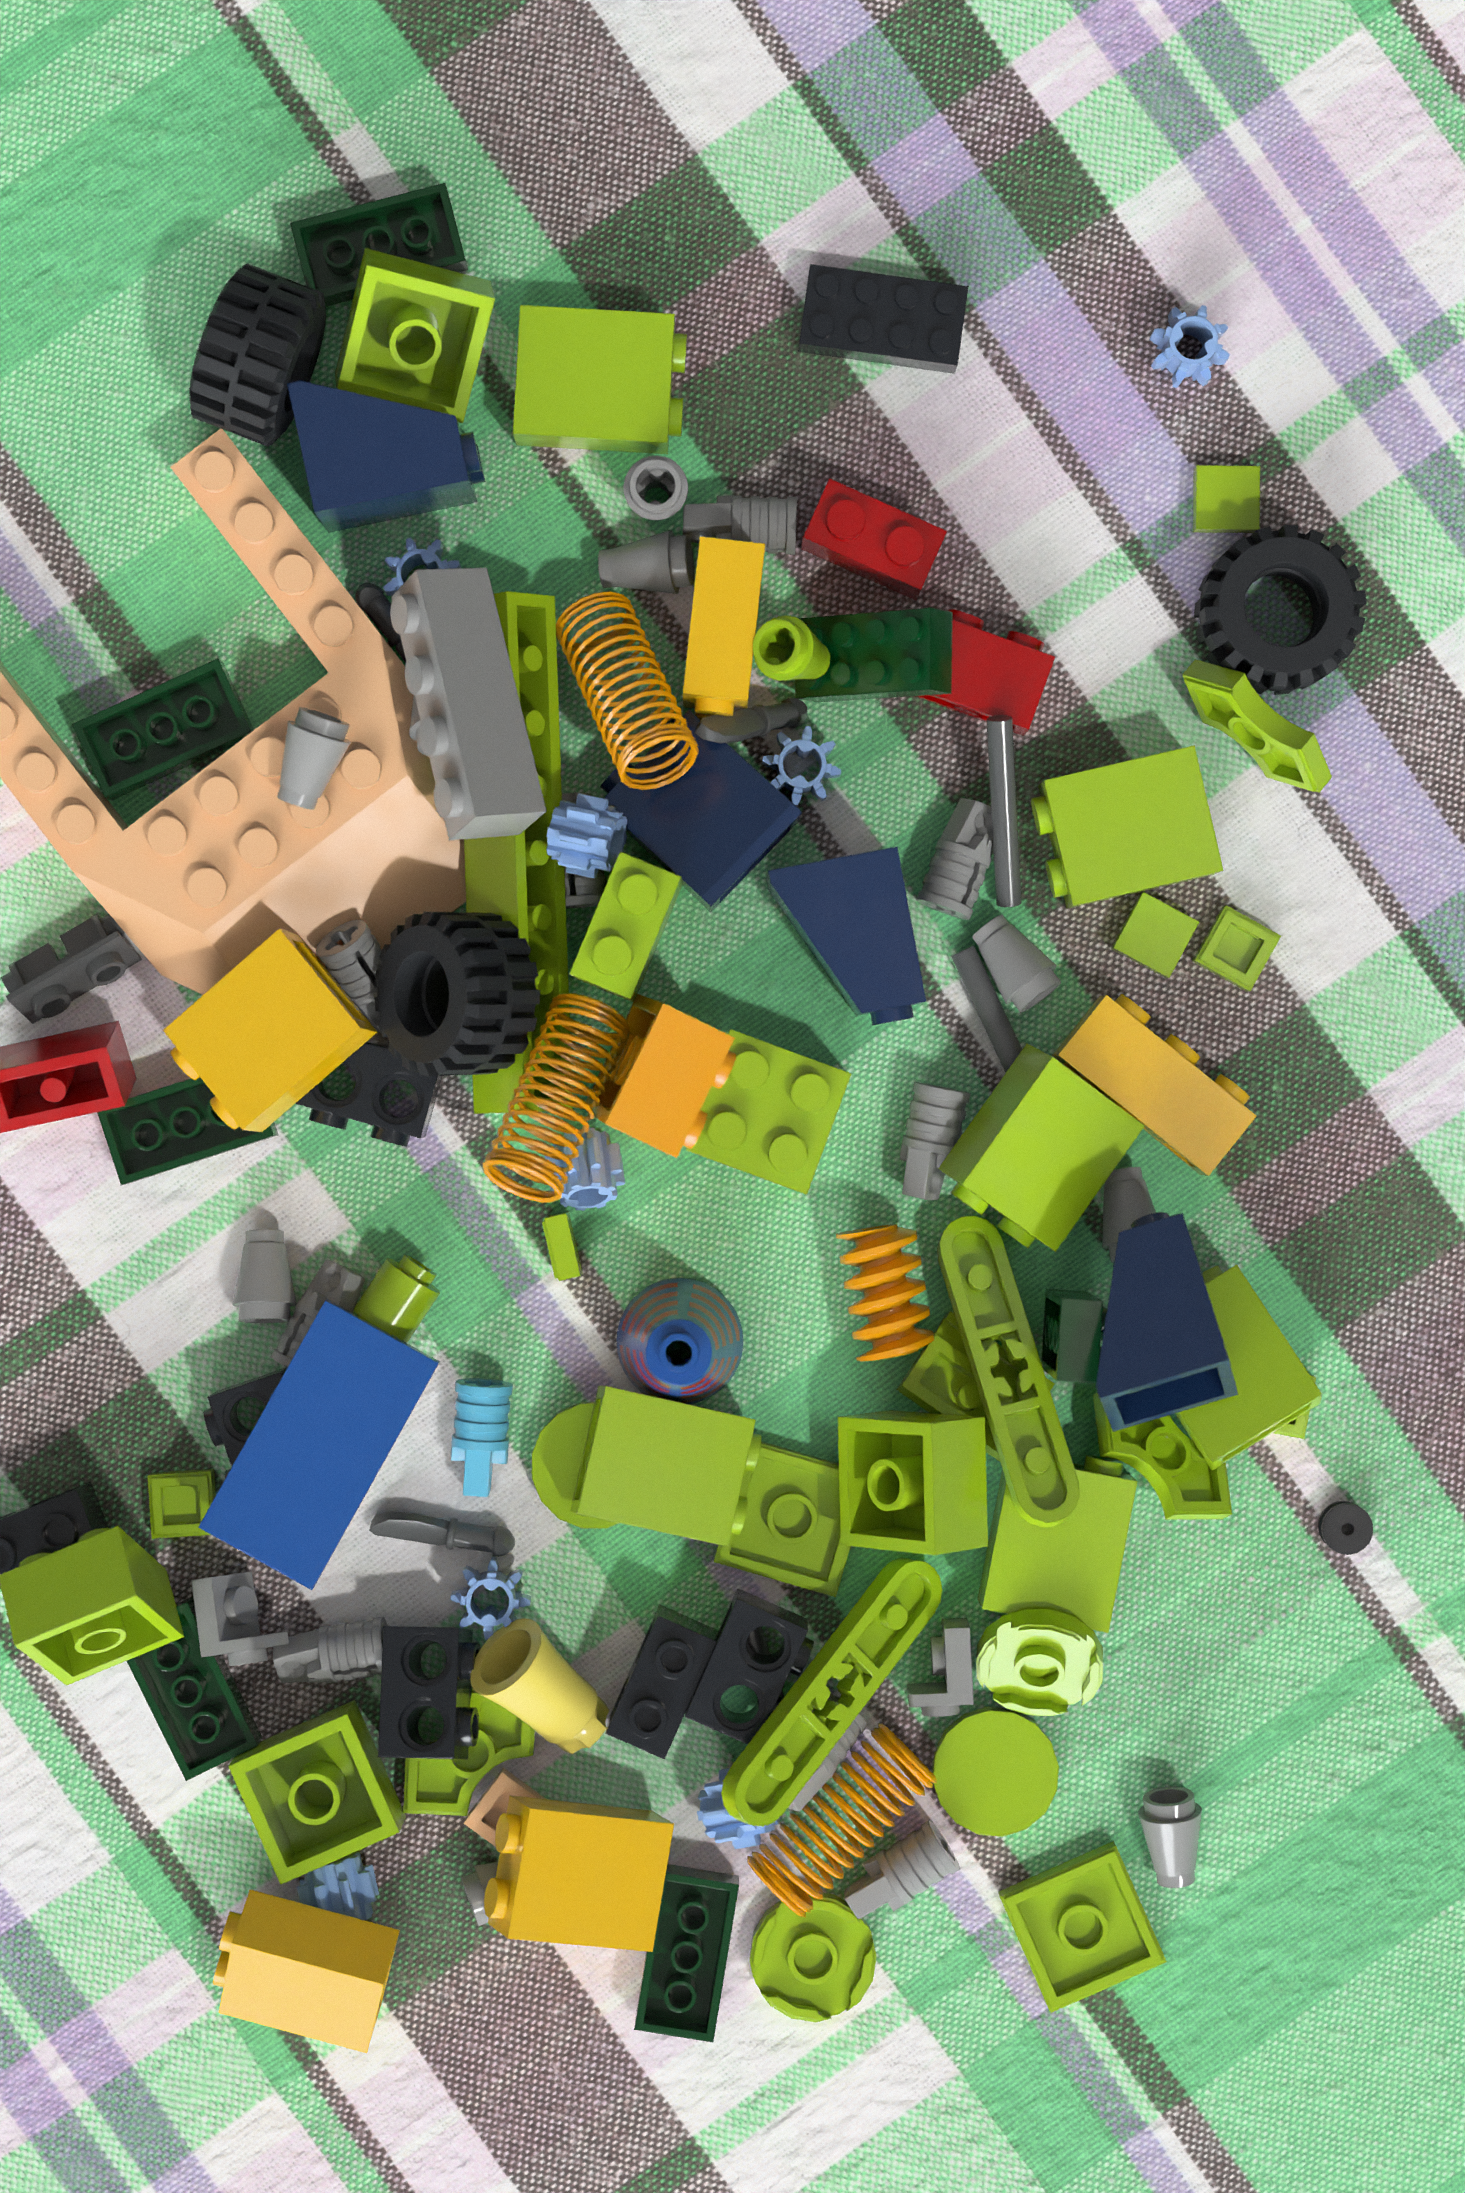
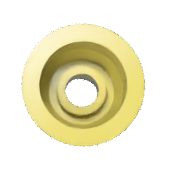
(539, 1686)

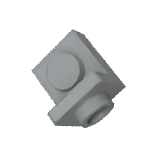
(229, 1619)
(952, 1659)

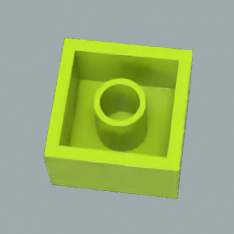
(414, 334)
(772, 1113)
(913, 1481)
(90, 1605)
(318, 1792)

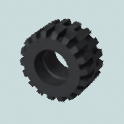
(253, 345)
(1320, 576)
(456, 993)

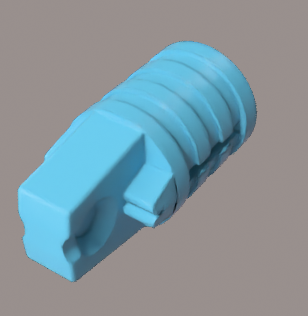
(480, 1430)

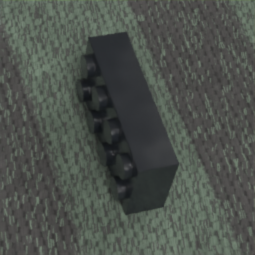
(883, 319)

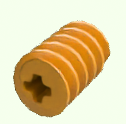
(886, 1291)

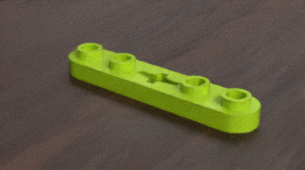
(1024, 1431)
(798, 1740)

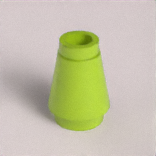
(789, 650)

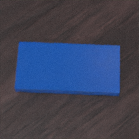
(319, 1444)

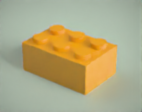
(663, 1076)

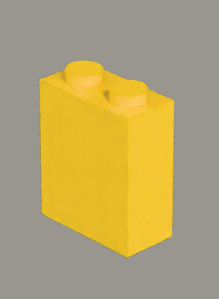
(722, 626)
(268, 1032)
(578, 1874)
(304, 1970)

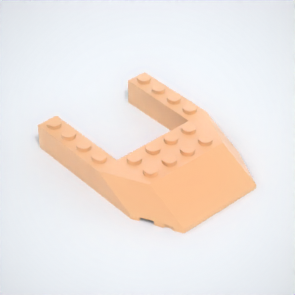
(222, 853)

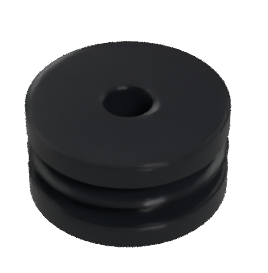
(1359, 1530)

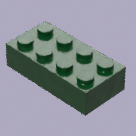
(405, 225)
(882, 655)
(163, 729)
(170, 1131)
(1072, 1335)
(195, 1700)
(689, 1954)

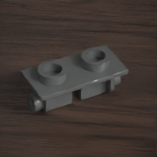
(45, 985)

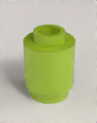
(398, 1297)

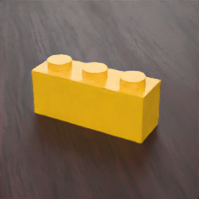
(1156, 1082)

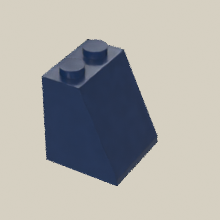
(380, 457)
(709, 821)
(857, 928)
(1159, 1328)

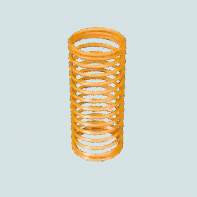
(641, 739)
(529, 1164)
(796, 1895)

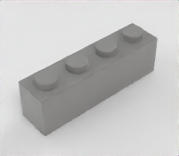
(467, 703)

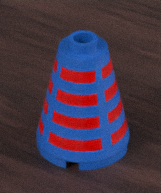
(685, 1312)

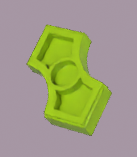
(1234, 707)
(1170, 1465)
(448, 1784)

